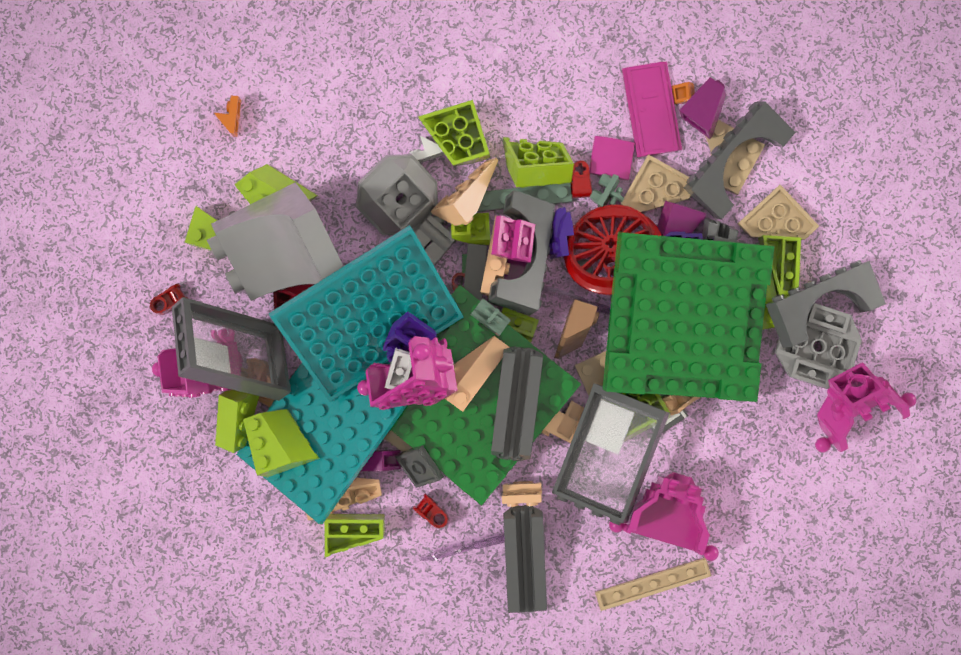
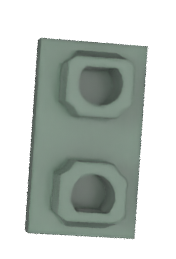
(610, 184)
(490, 317)

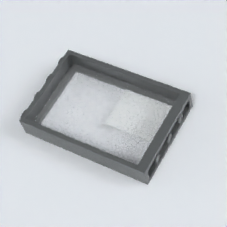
(229, 349)
(610, 454)

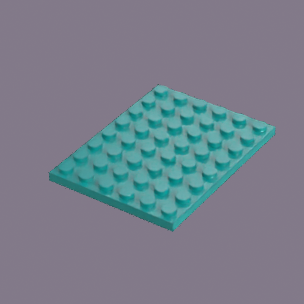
(347, 316)
(338, 431)

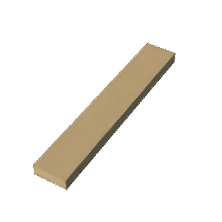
(653, 584)

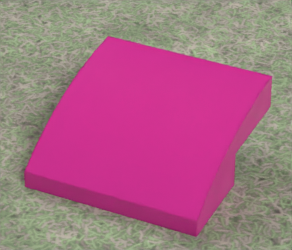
(611, 157)
(513, 239)

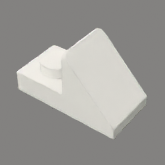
(430, 151)
(399, 369)

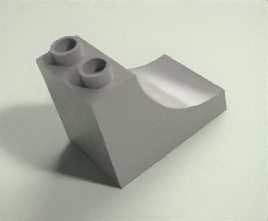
(275, 244)

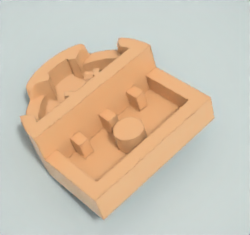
(522, 492)

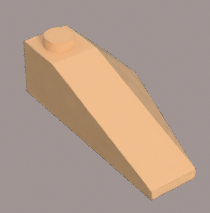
(474, 370)
(358, 492)

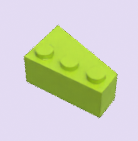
(200, 229)
(785, 261)
(232, 409)
(352, 530)

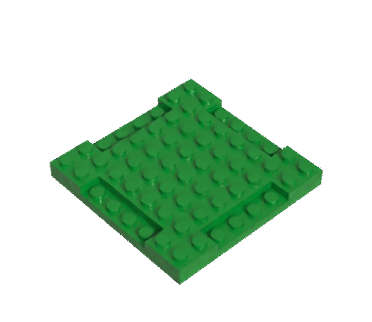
(687, 317)
(463, 440)

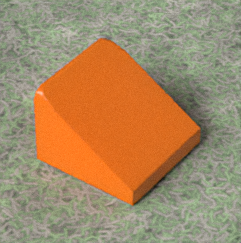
(682, 92)

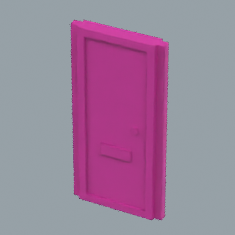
(651, 109)

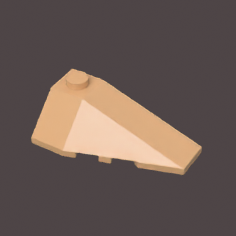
(466, 200)

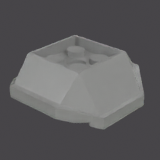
(384, 182)
(838, 351)

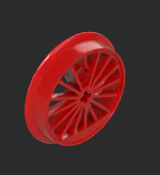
(602, 246)

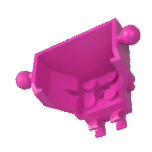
(429, 380)
(176, 386)
(854, 395)
(671, 514)

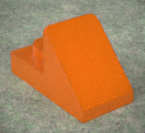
(231, 120)

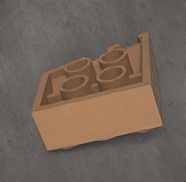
(577, 325)

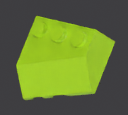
(537, 163)
(265, 182)
(277, 443)

